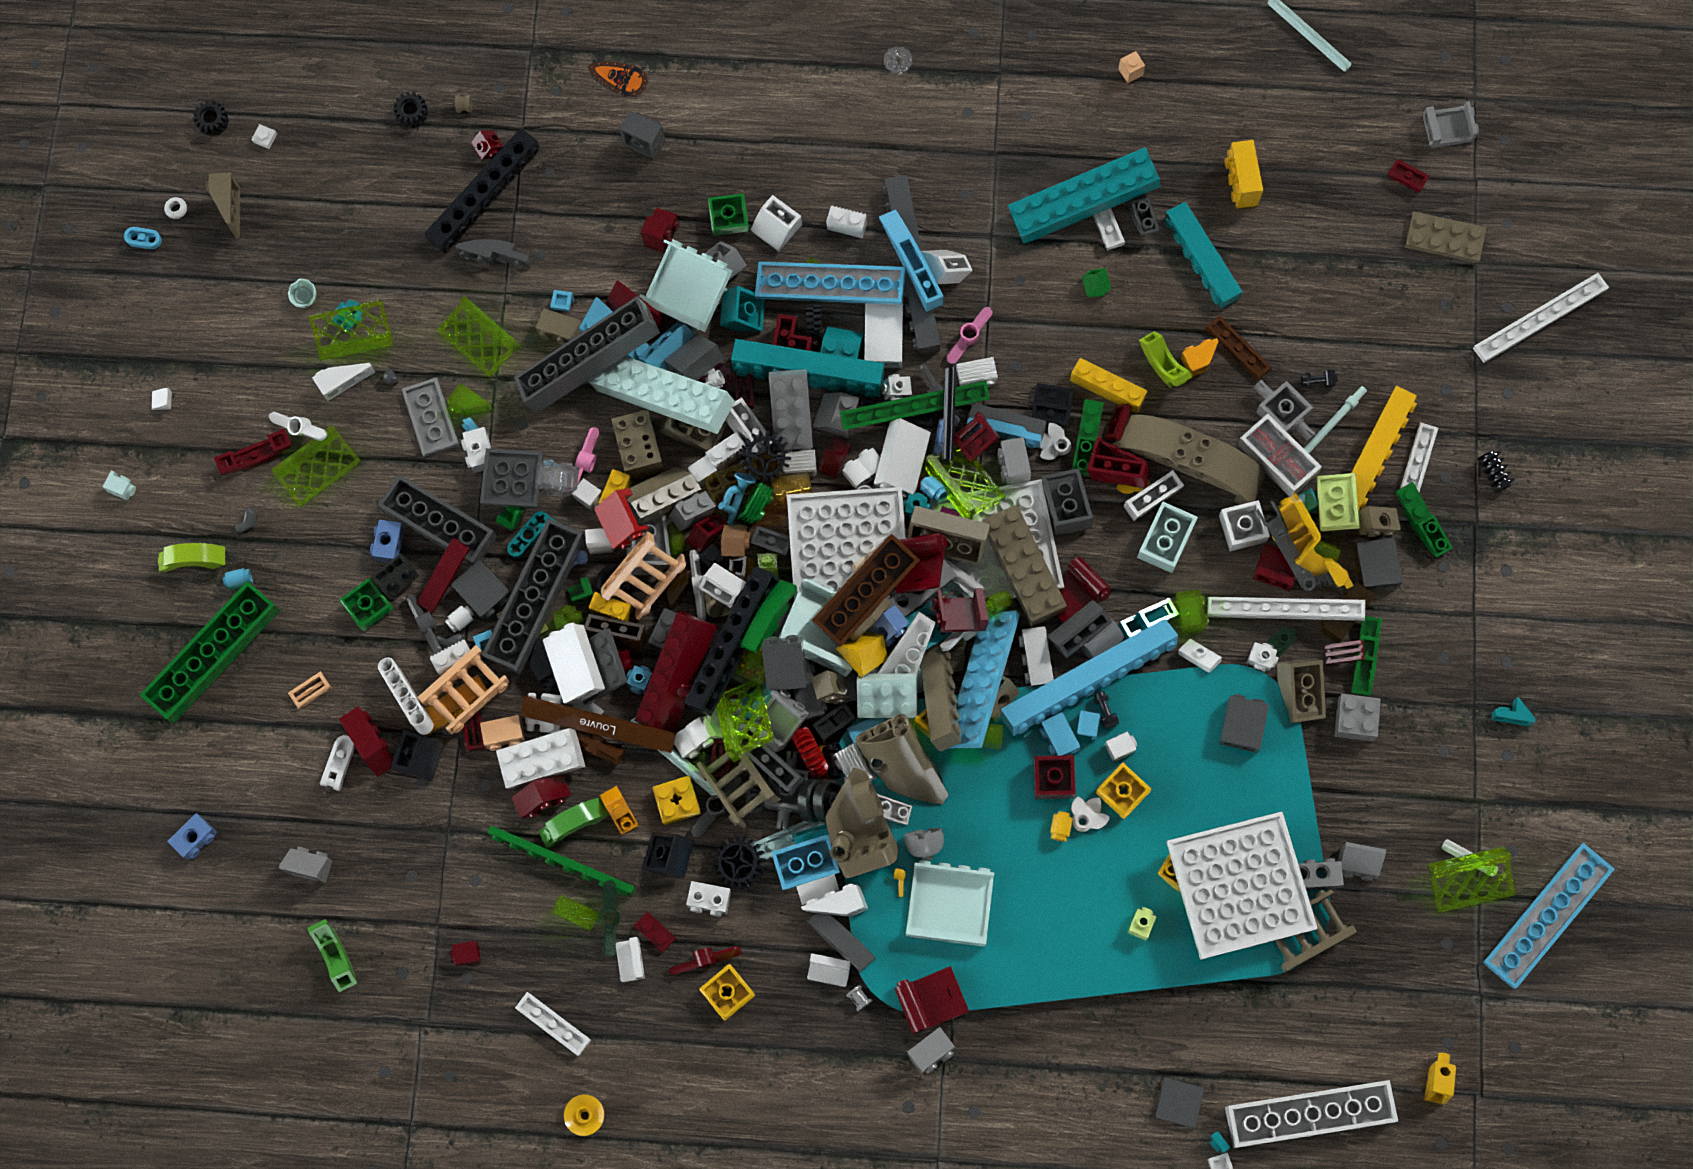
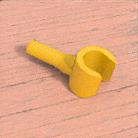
(900, 875)

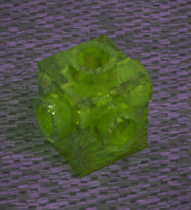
(566, 615)

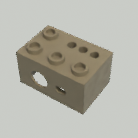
(637, 444)

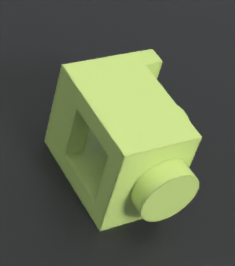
(1139, 930)

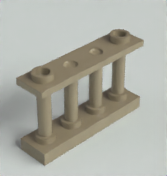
(756, 779)
(1325, 941)

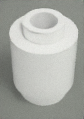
(459, 618)

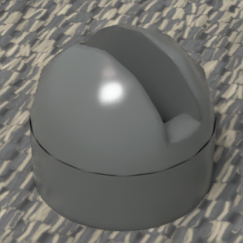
(390, 377)

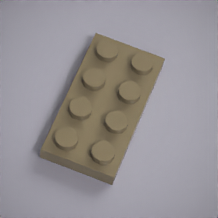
(1445, 237)

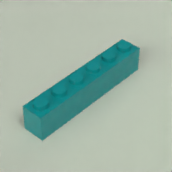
(1202, 255)

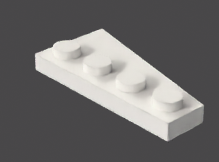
(910, 648)

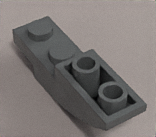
(1143, 215)
(488, 250)

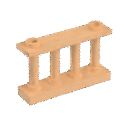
(635, 559)
(444, 684)

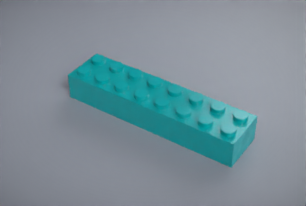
(1084, 195)
(822, 369)

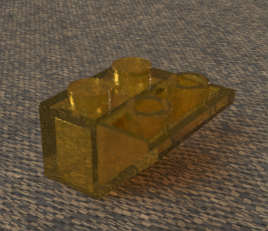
(790, 484)

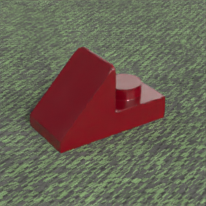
(834, 457)

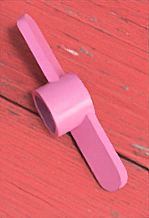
(963, 343)
(585, 459)

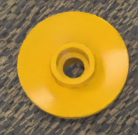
(574, 1110)

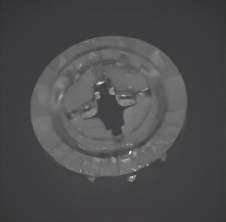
(892, 65)

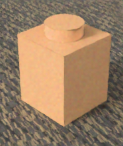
(1131, 67)

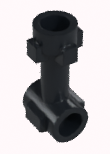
(1328, 378)
(1109, 720)
(829, 751)

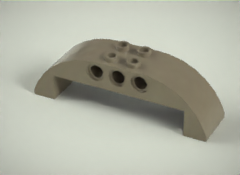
(1193, 455)

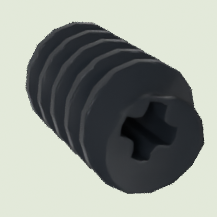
(1496, 471)

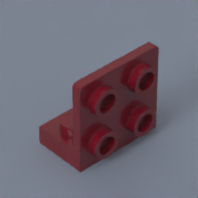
(1274, 569)

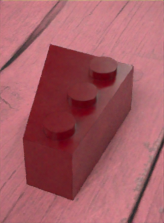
(1116, 466)
(367, 740)

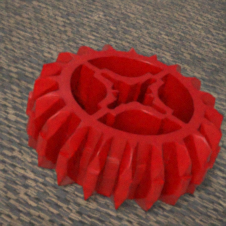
(810, 752)

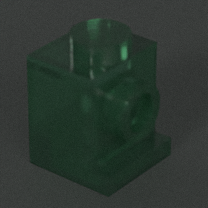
(1282, 646)

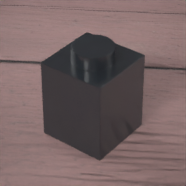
(711, 556)

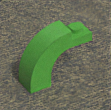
(571, 820)
(334, 954)

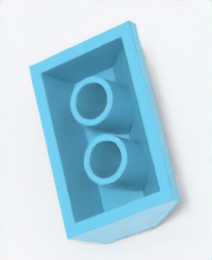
(805, 862)

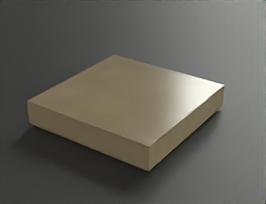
(870, 620)

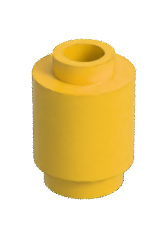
(1061, 826)

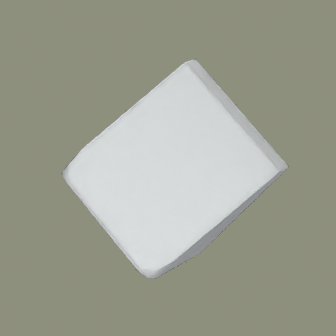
(161, 399)

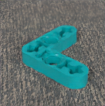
(527, 527)

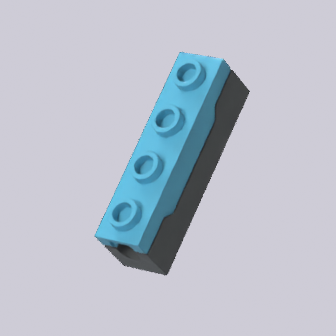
(1011, 425)

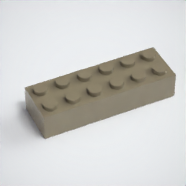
(1024, 566)

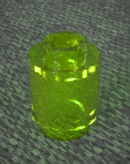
(676, 540)
(1327, 550)
(998, 602)

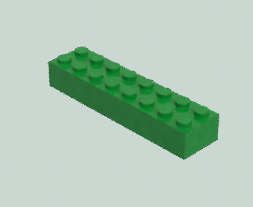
(210, 652)

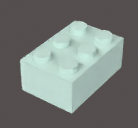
(1167, 537)
(887, 695)

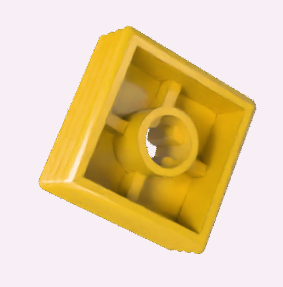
(1122, 778)
(687, 806)
(728, 979)

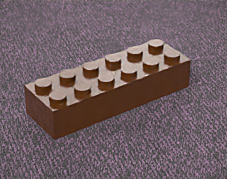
(864, 589)

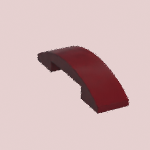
(254, 454)

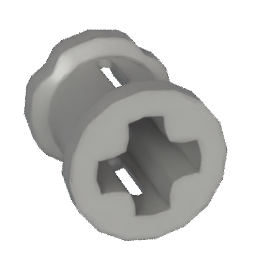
(859, 998)

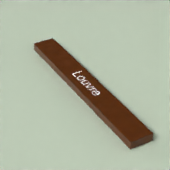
(597, 724)

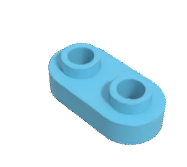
(143, 239)

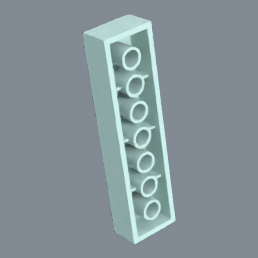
(665, 393)

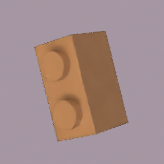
(735, 540)

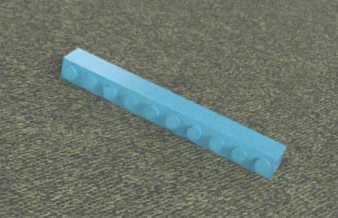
(1089, 677)

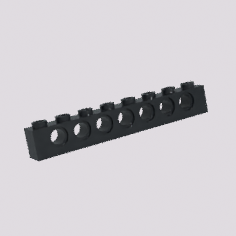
(471, 194)
(727, 649)

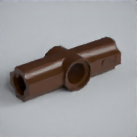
(599, 747)

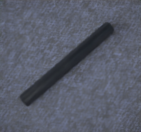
(949, 414)

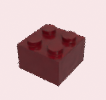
(1054, 777)

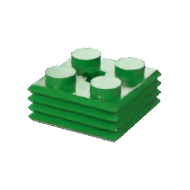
(731, 204)
(753, 507)
(354, 604)

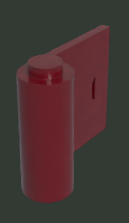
(928, 570)
(1081, 587)
(928, 1000)

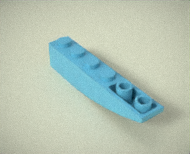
(912, 260)

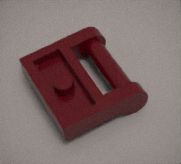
(979, 441)

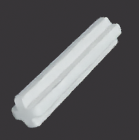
(1458, 851)

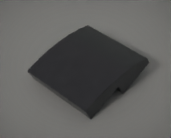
(1052, 403)

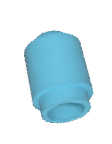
(933, 489)
(237, 578)

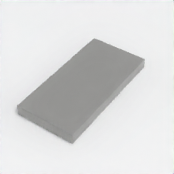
(430, 417)

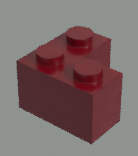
(659, 228)
(786, 335)
(541, 795)

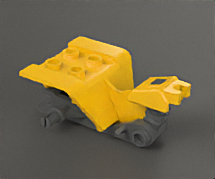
(1298, 545)

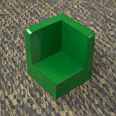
(1096, 282)
(511, 517)
(581, 593)

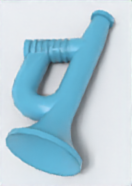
(743, 482)

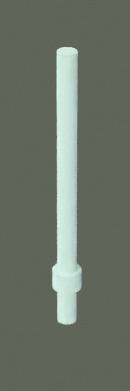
(1349, 404)

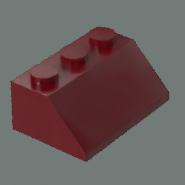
(621, 295)

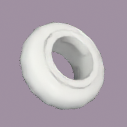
(175, 201)

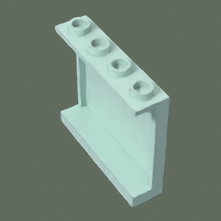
(687, 285)
(816, 644)
(950, 903)

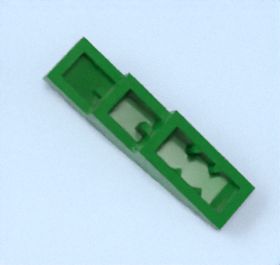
(769, 613)
(1365, 670)

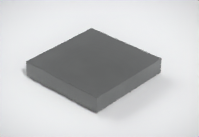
(1179, 1103)

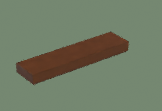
(1238, 348)

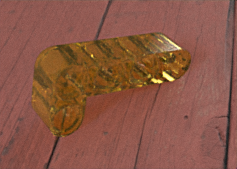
(724, 484)

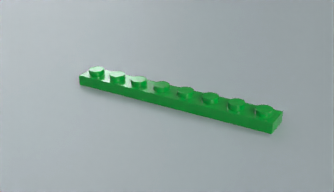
(911, 406)
(553, 858)

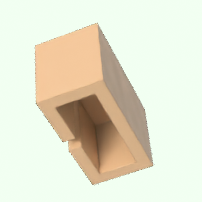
(502, 732)

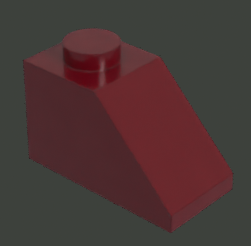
(706, 532)

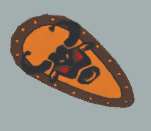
(620, 77)

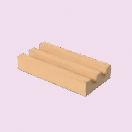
(313, 696)

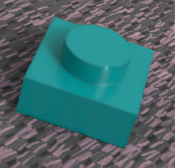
(1218, 1143)

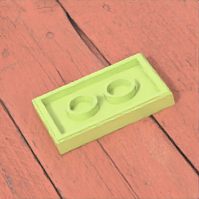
(1337, 502)

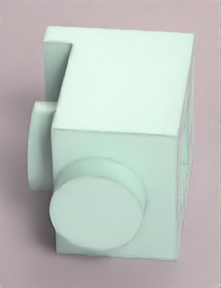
(119, 486)

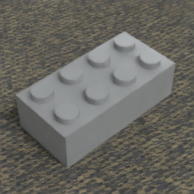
(791, 408)

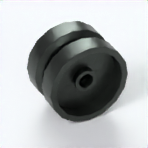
(816, 798)

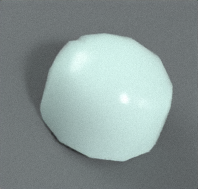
(302, 293)

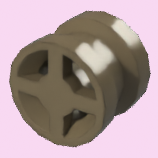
(463, 103)

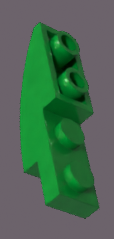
(1087, 435)
(1422, 521)

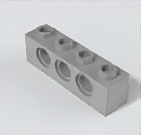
(916, 601)
(1332, 870)

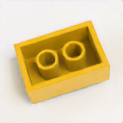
(1244, 174)

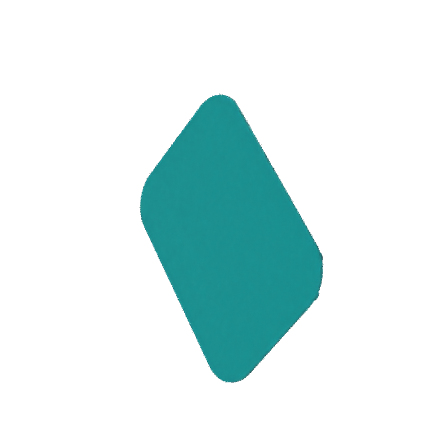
(1068, 905)

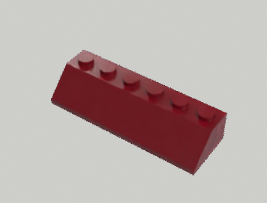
(677, 665)

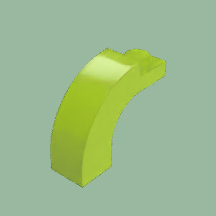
(1162, 360)
(191, 554)

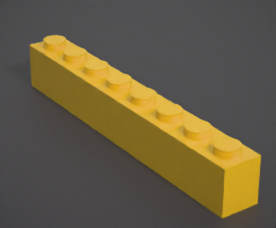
(1379, 443)

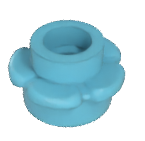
(469, 424)

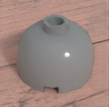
(924, 843)

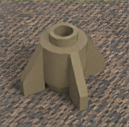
(714, 607)

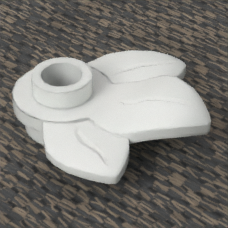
(1052, 440)
(1090, 813)

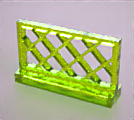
(491, 327)
(356, 345)
(306, 452)
(955, 494)
(730, 723)
(1464, 864)

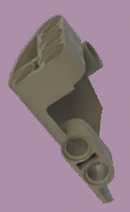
(900, 760)
(860, 828)

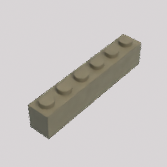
(940, 698)

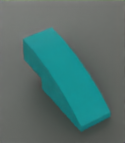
(1147, 618)

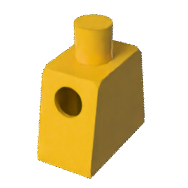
(1440, 1080)

